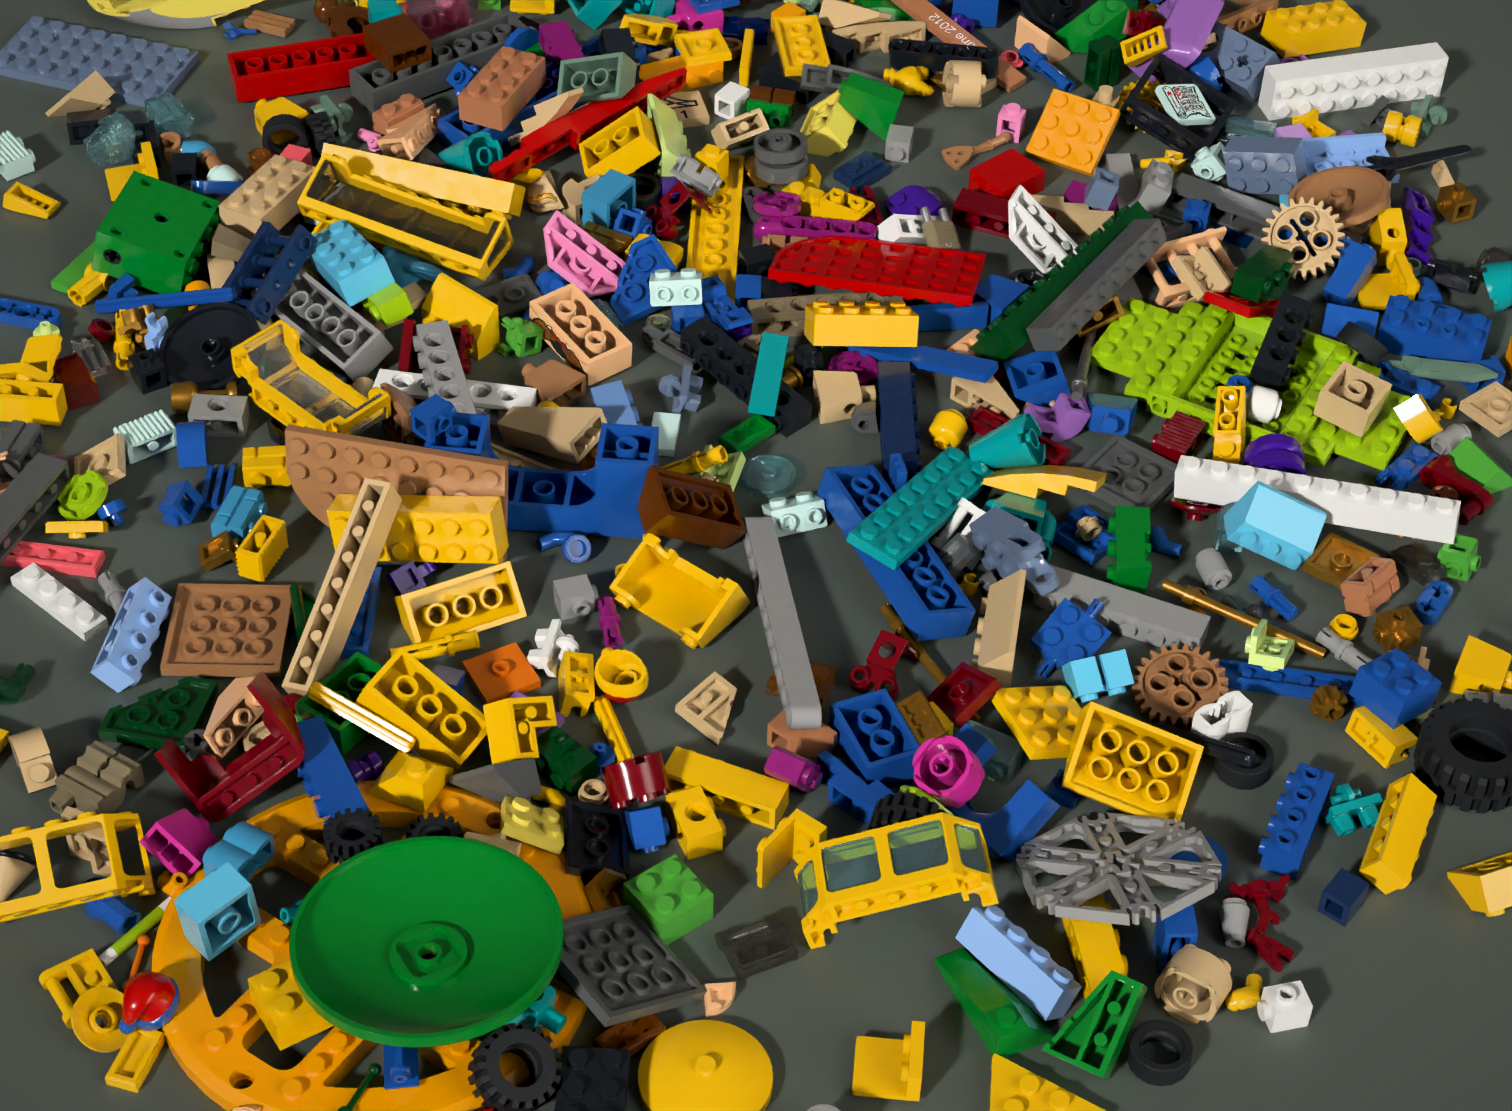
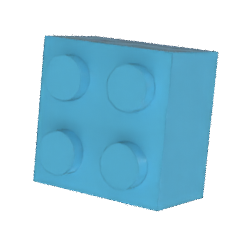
(218, 911)

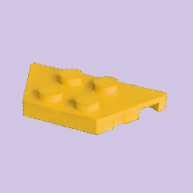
(1022, 1090)

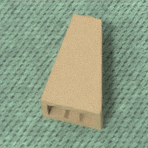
(553, 431)

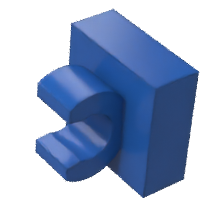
(122, 288)
(1061, 795)

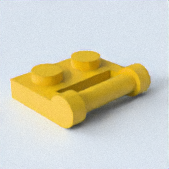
(83, 972)

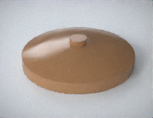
(1351, 191)

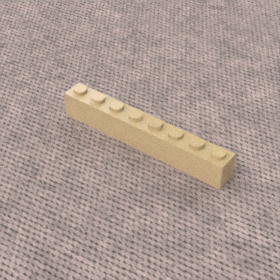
(343, 586)

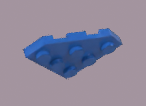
(633, 291)

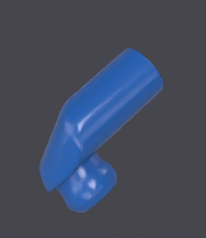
(552, 540)
(1161, 543)

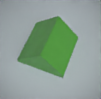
(1479, 467)

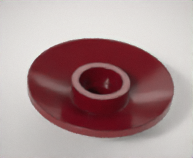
(1194, 509)

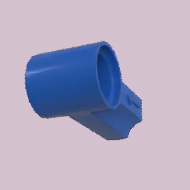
(113, 911)

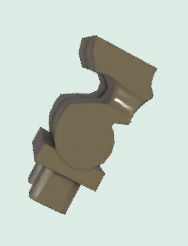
(96, 781)

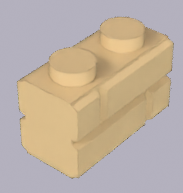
(739, 129)

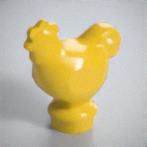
(909, 80)

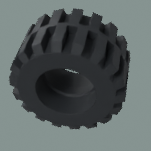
(901, 808)
(536, 1054)

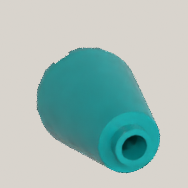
(473, 154)
(1499, 283)
(1010, 445)

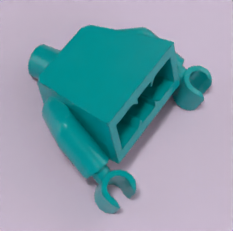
(1032, 512)

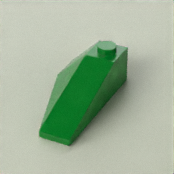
(993, 1008)

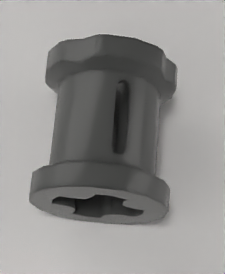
(196, 744)

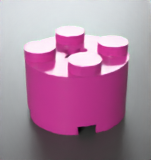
(947, 770)

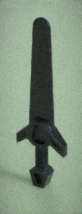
(1390, 166)

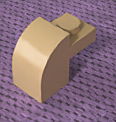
(572, 196)
(33, 759)

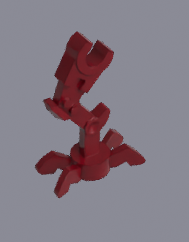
(1258, 893)

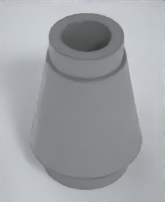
(1234, 921)

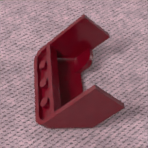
(223, 790)

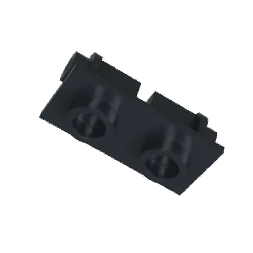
(1462, 280)

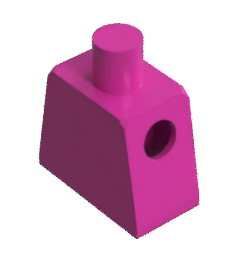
(690, 20)
(179, 841)

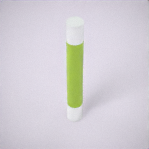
(131, 936)

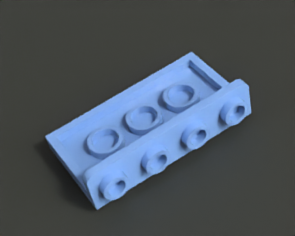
(1344, 150)

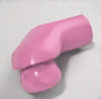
(369, 137)

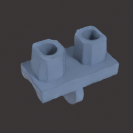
(683, 389)

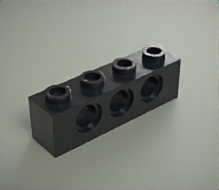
(1280, 342)

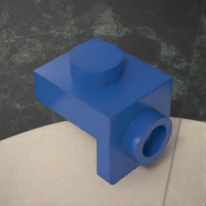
(549, 281)

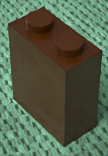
(397, 43)

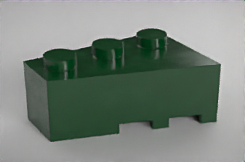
(1264, 275)

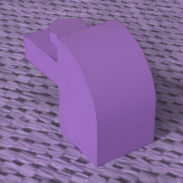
(1063, 419)

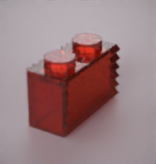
(77, 381)

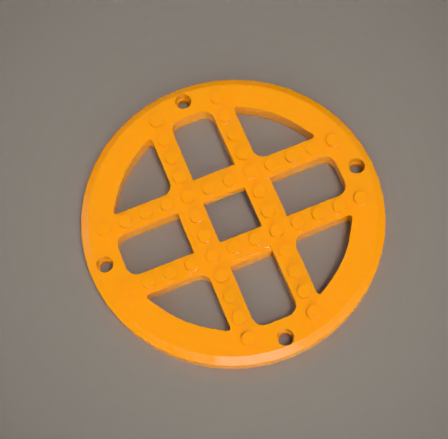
(216, 1048)

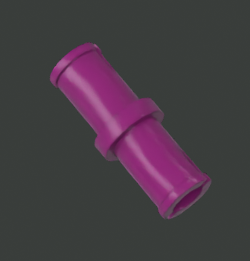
(609, 622)

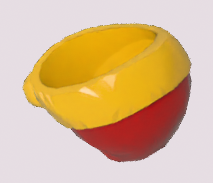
(621, 675)

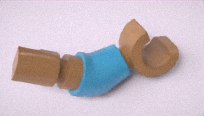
(172, 143)

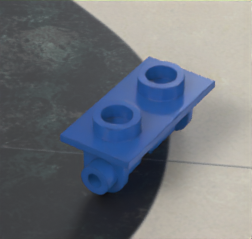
(400, 1067)

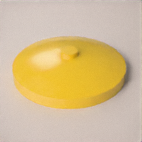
(705, 1069)

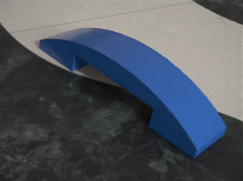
(721, 307)

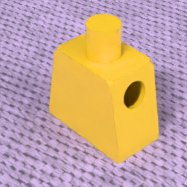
(265, 110)
(1389, 243)
(1481, 668)

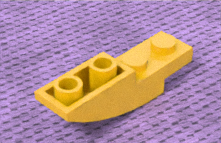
(831, 205)
(1230, 424)

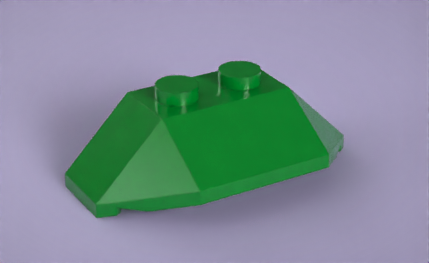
(1096, 21)

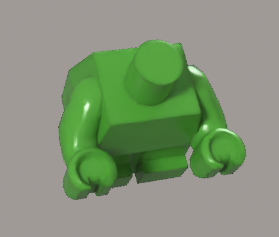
(522, 336)

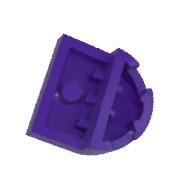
(911, 199)

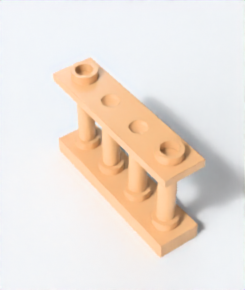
(1177, 295)

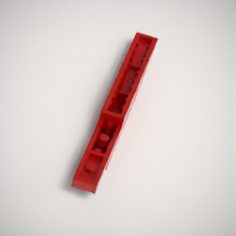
(582, 124)

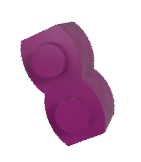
(793, 769)

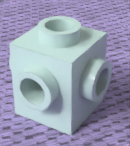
(1210, 163)

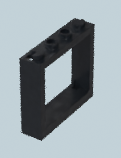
(1162, 126)

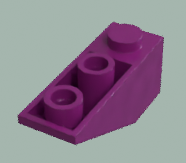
(559, 42)

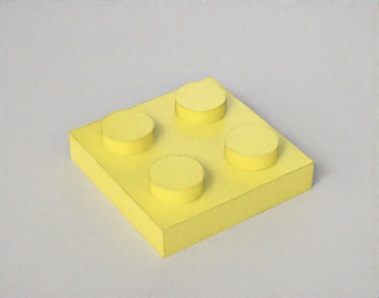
(532, 824)

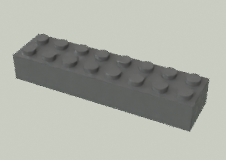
(469, 45)

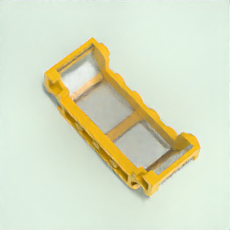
(301, 390)

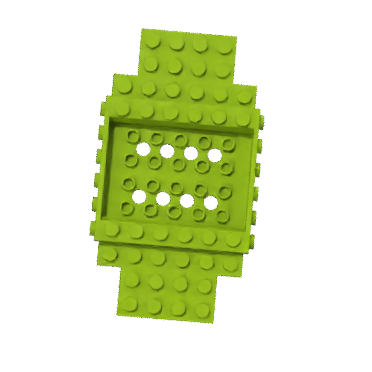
(1184, 355)

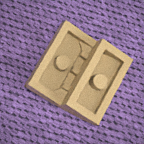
(88, 845)

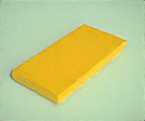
(800, 42)

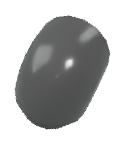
(865, 417)

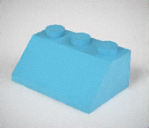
(1274, 525)

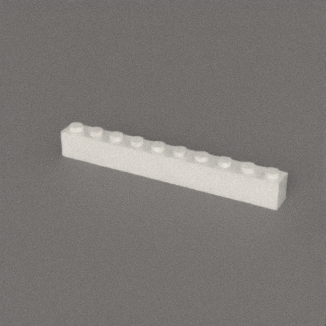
(1343, 502)

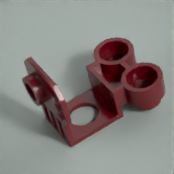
(664, 218)
(879, 669)

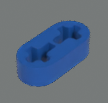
(1437, 605)

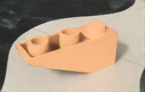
(232, 716)

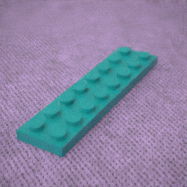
(919, 508)

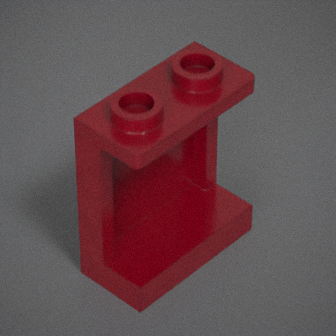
(408, 357)

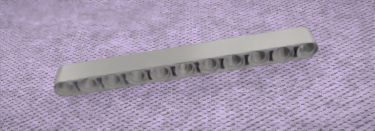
(781, 625)

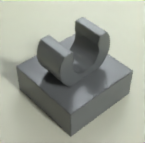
(1377, 112)

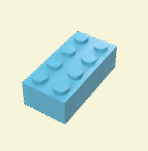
(349, 263)

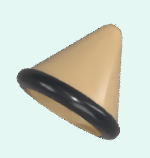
(13, 870)

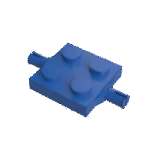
(1069, 635)

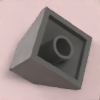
(496, 780)

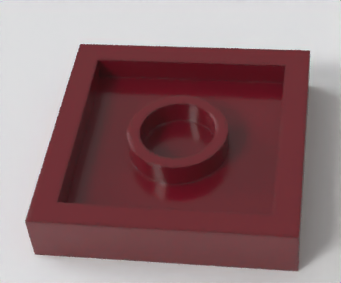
(964, 693)

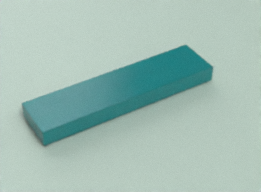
(768, 374)

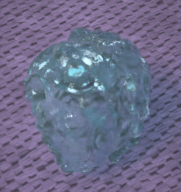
(111, 140)

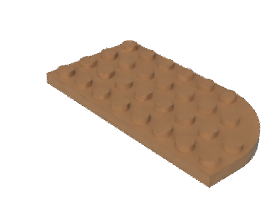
(337, 463)

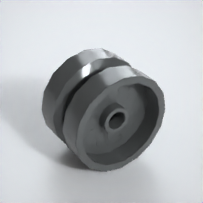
(781, 156)

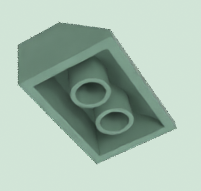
(600, 76)

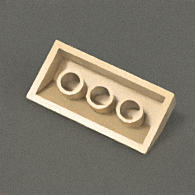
(1000, 628)

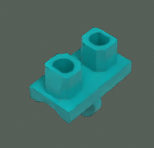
(1349, 806)

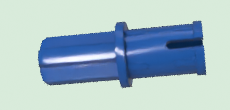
(1273, 597)

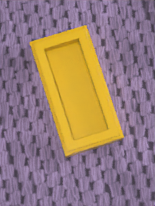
(135, 1059)

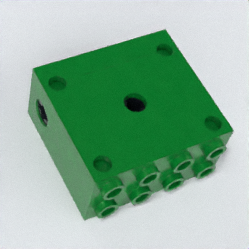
(156, 234)

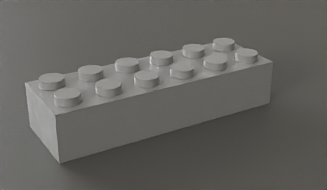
(331, 327)

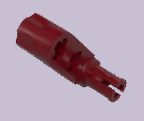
(1473, 497)

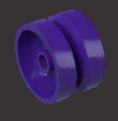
(1276, 453)

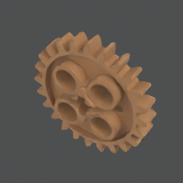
(1177, 685)

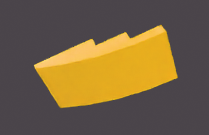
(1042, 478)

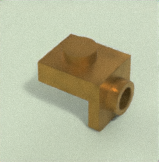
(603, 888)

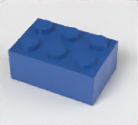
(874, 737)

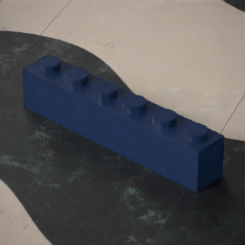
(898, 416)

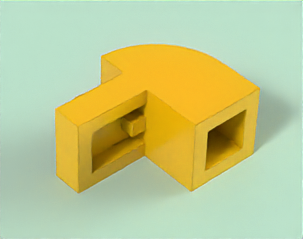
(1419, 418)

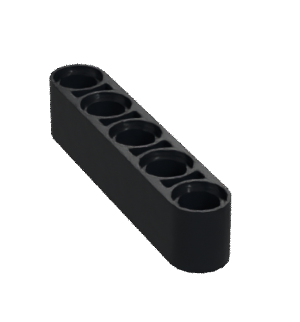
(936, 54)

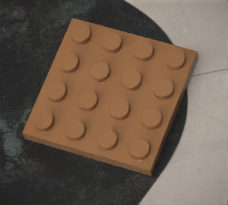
(227, 630)

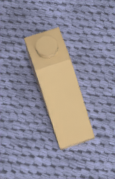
(841, 14)
(989, 395)

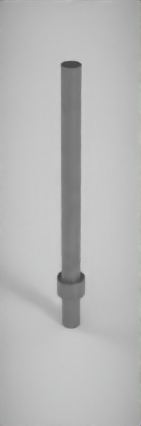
(1080, 381)

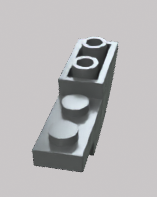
(829, 78)

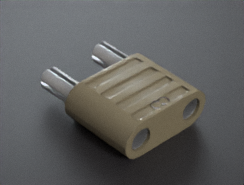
(939, 233)

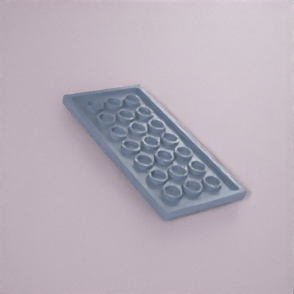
(68, 53)

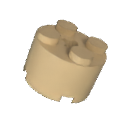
(963, 84)
(1194, 984)

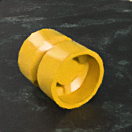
(1402, 128)

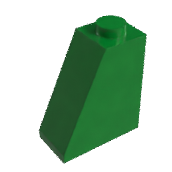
(871, 102)

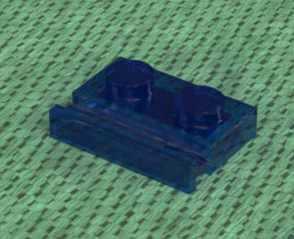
(735, 28)

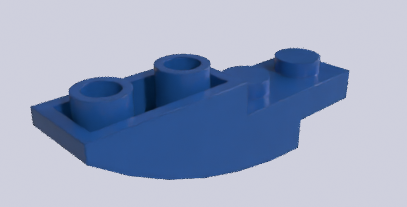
(850, 790)

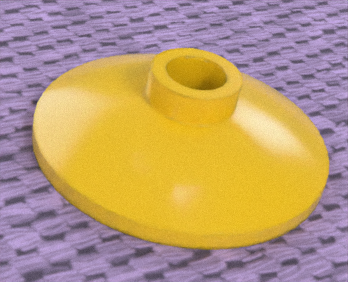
(100, 1003)

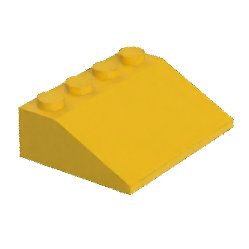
(1130, 764)

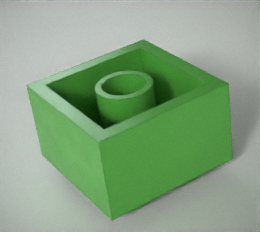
(670, 899)

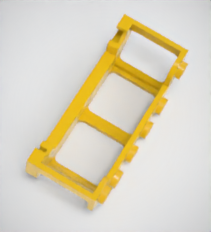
(54, 898)

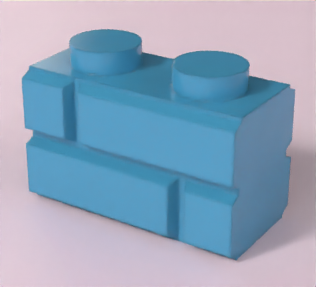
(239, 512)

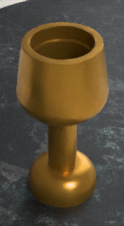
(183, 393)

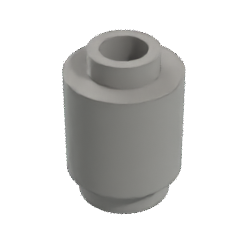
(1449, 438)
(1213, 569)

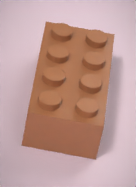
(502, 88)

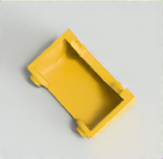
(678, 593)

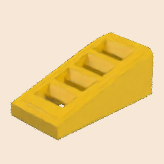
(1127, 46)
(24, 200)

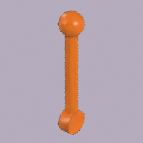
(143, 941)

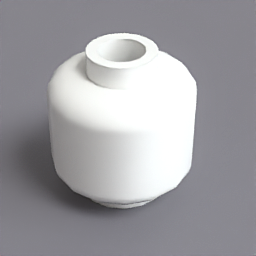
(1262, 404)

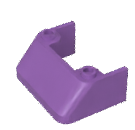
(1185, 31)

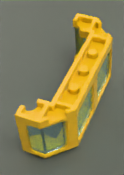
(892, 870)

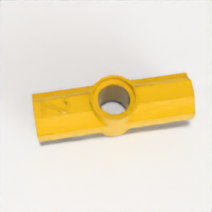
(89, 286)

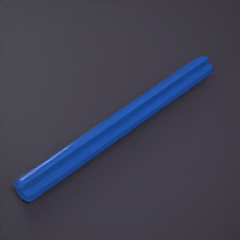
(167, 299)

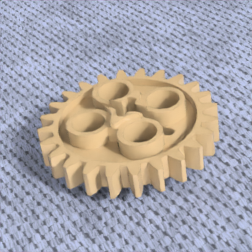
(1323, 226)

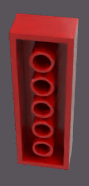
(296, 67)

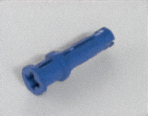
(1039, 63)

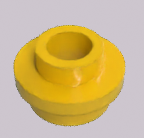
(1344, 626)

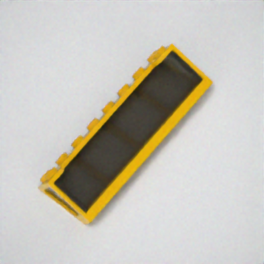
(405, 220)

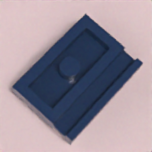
(862, 171)

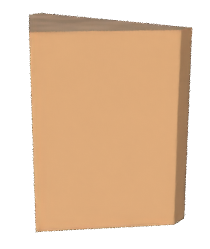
(1044, 43)

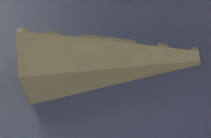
(231, 246)

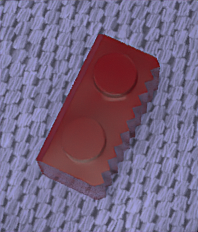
(1178, 437)

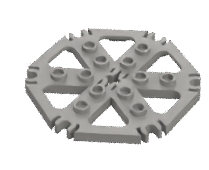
(1118, 867)

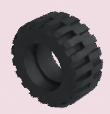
(1455, 776)

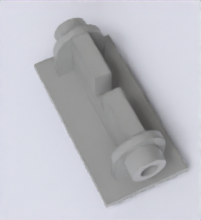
(686, 171)

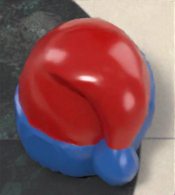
(148, 1002)

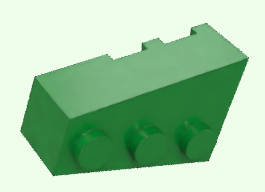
(1129, 548)
(1100, 1026)

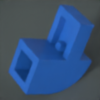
(192, 444)

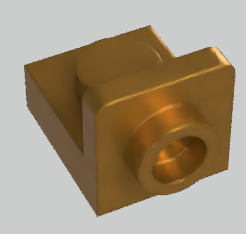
(217, 550)

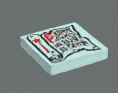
(1185, 104)

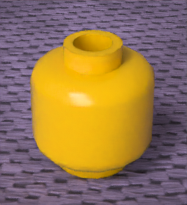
(948, 429)

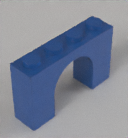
(1352, 268)
(1017, 820)

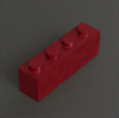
(983, 213)

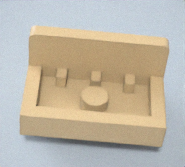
(1201, 273)

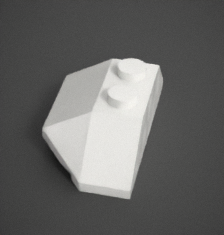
(1037, 232)

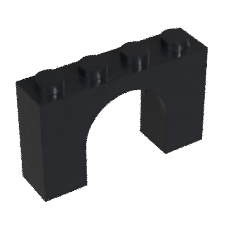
(771, 73)

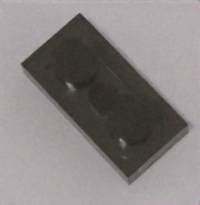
(1417, 565)

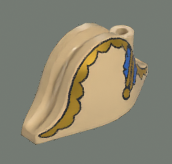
(543, 194)

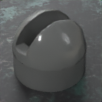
(986, 580)

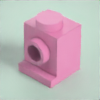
(1011, 118)

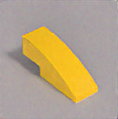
(650, 29)

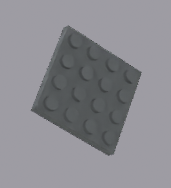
(623, 967)

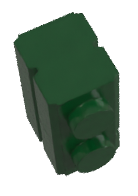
(1103, 62)

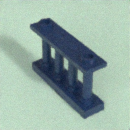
(283, 269)

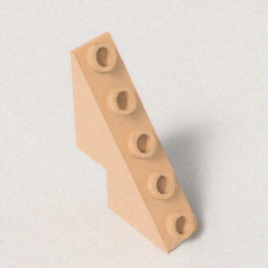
(411, 134)

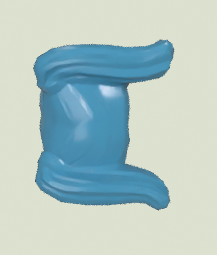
(408, 269)

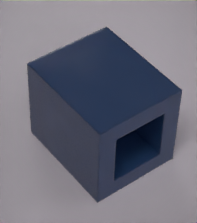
(1343, 897)

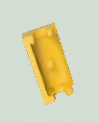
(576, 682)
(1378, 738)

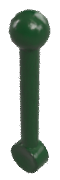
(373, 1070)

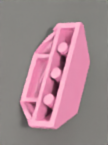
(580, 257)

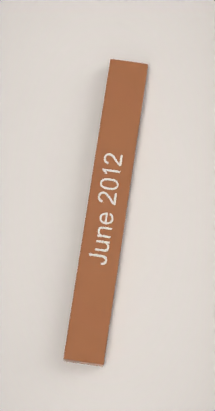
(952, 33)

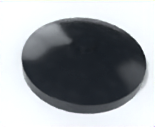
(1052, 14)
(201, 344)

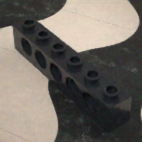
(736, 370)

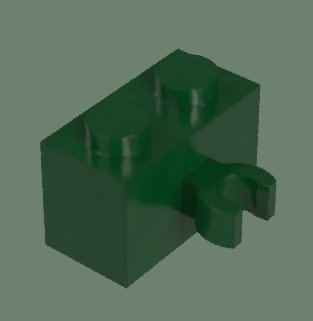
(565, 761)

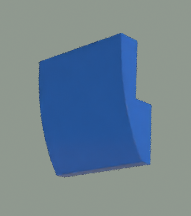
(1090, 551)

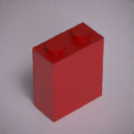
(1005, 173)

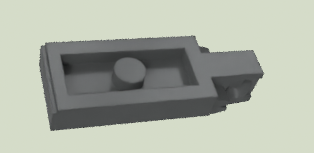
(667, 344)

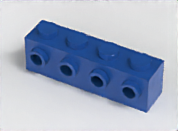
(1296, 821)

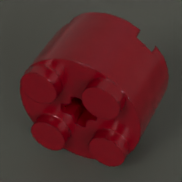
(636, 779)

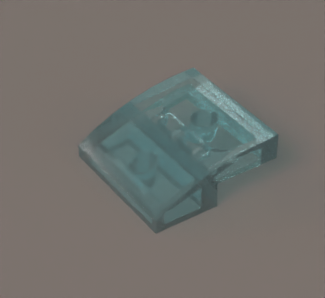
(1250, 127)

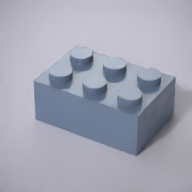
(1264, 164)

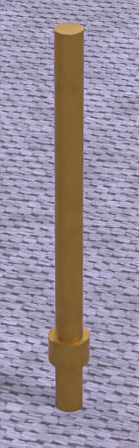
(1190, 595)
(900, 629)

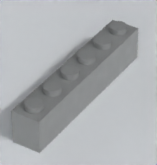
(1129, 611)

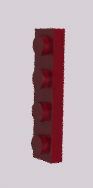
(985, 420)

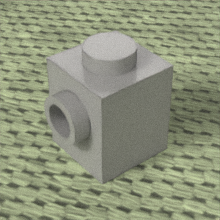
(574, 596)

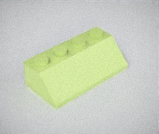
(669, 135)

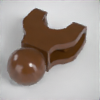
(341, 18)

